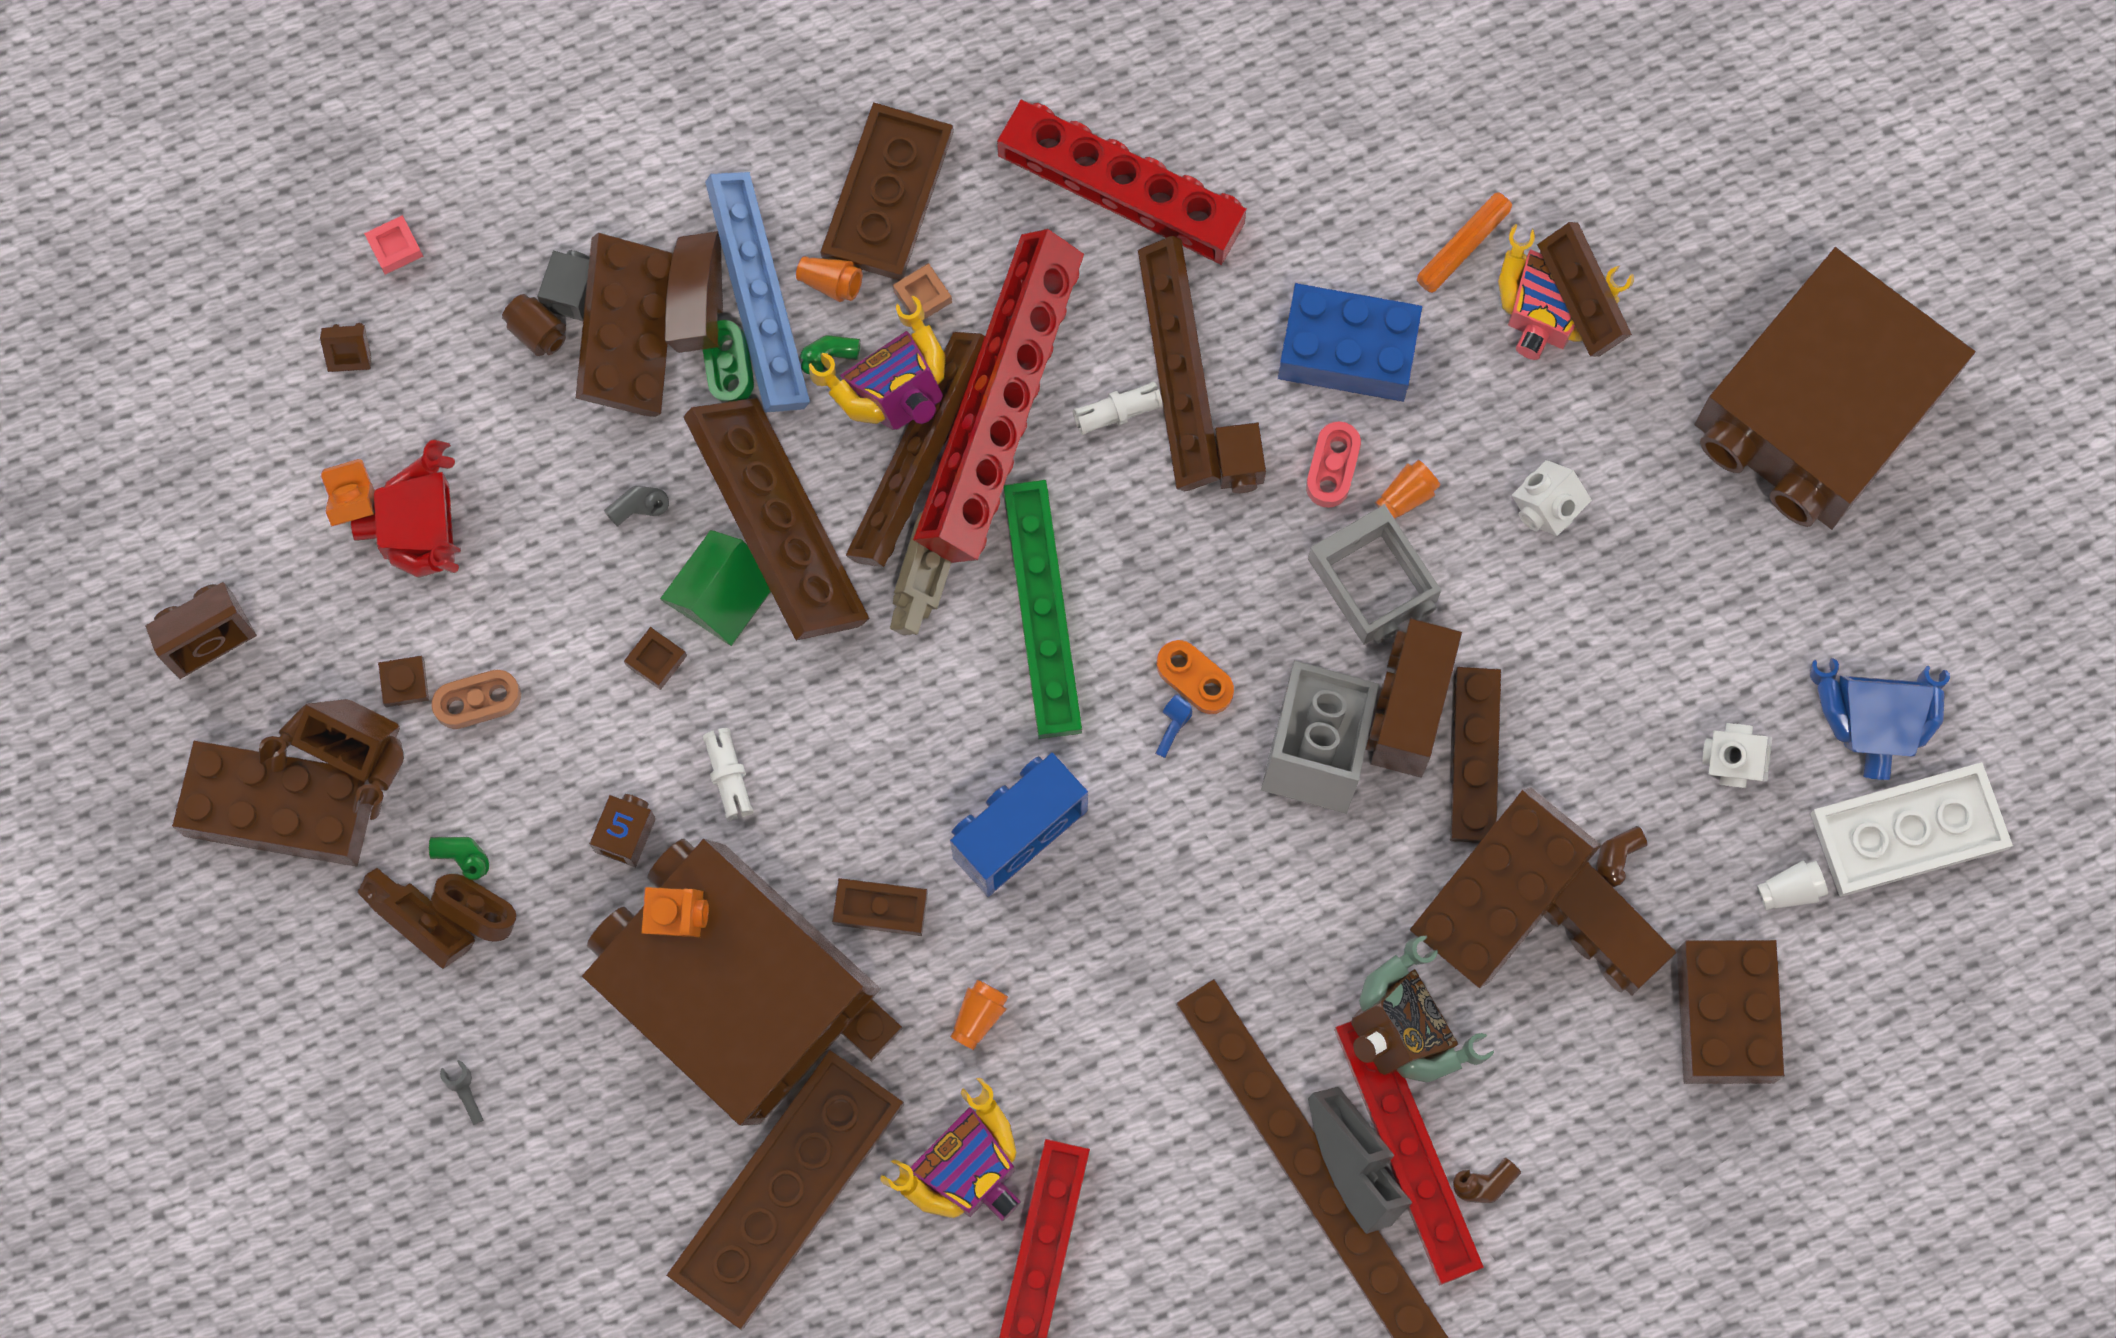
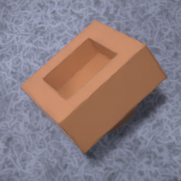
(926, 287)

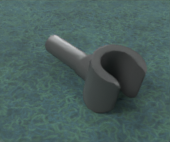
(464, 1092)

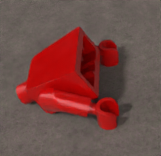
(414, 516)

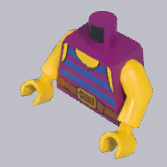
(894, 381)
(964, 1164)

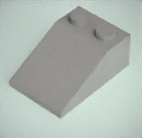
(1320, 737)

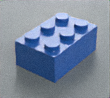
(1350, 342)
(1018, 823)

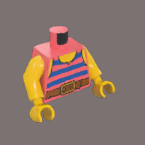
(1535, 301)

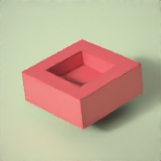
(393, 244)

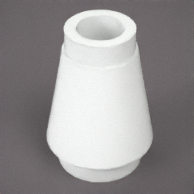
(1794, 886)

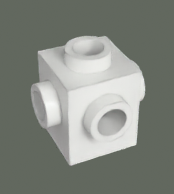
(1550, 498)
(1754, 759)

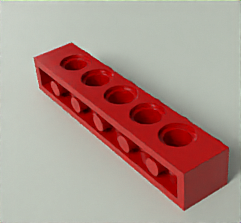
(1133, 201)

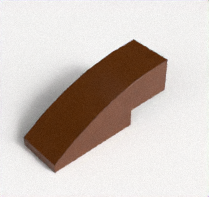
(694, 293)

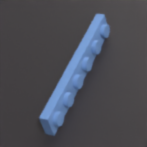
(757, 292)

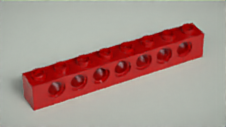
(999, 397)

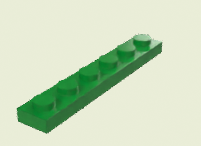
(1042, 609)

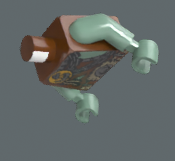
(1404, 1027)

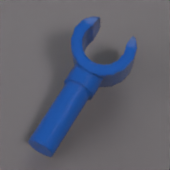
(1179, 712)

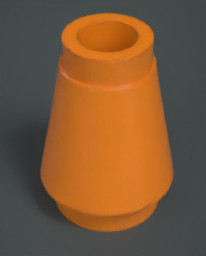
(831, 277)
(1409, 489)
(978, 1013)

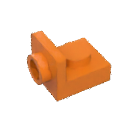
(348, 492)
(674, 912)

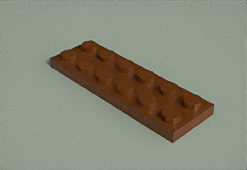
(776, 518)
(785, 1190)

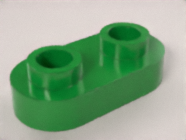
(729, 365)

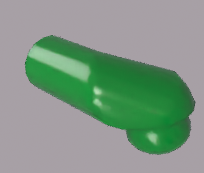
(832, 345)
(465, 853)

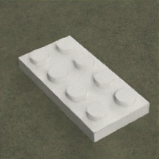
(1911, 829)

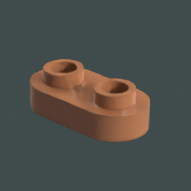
(476, 696)

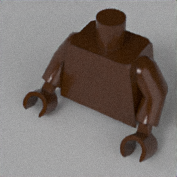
(347, 739)

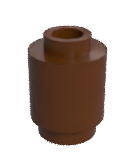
(534, 325)

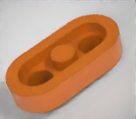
(1194, 676)

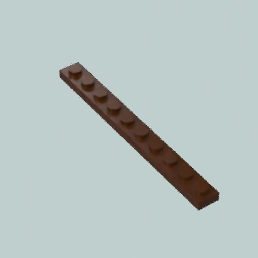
(1300, 1157)

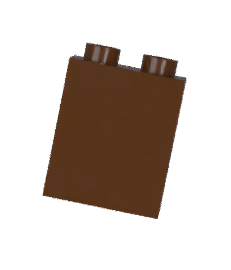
(1830, 391)
(742, 1002)

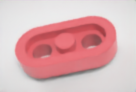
(1332, 465)

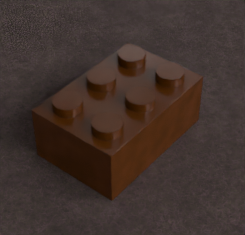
(1413, 697)
(1730, 1012)

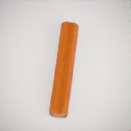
(1464, 242)

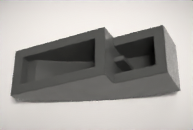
(1356, 1161)

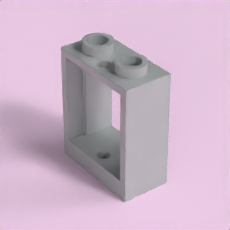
(1355, 536)

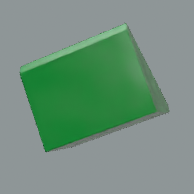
(719, 587)

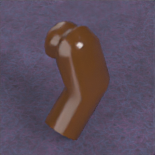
(1614, 854)
(1483, 1187)

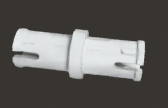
(1117, 408)
(728, 774)

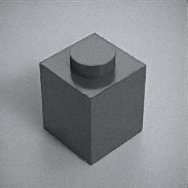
(565, 284)

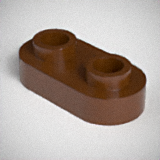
(473, 907)

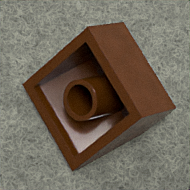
(199, 630)

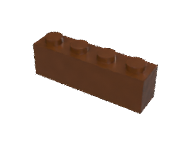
(1610, 931)

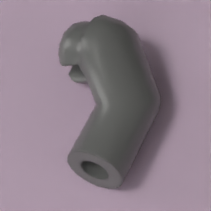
(638, 501)

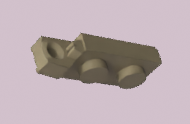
(918, 586)

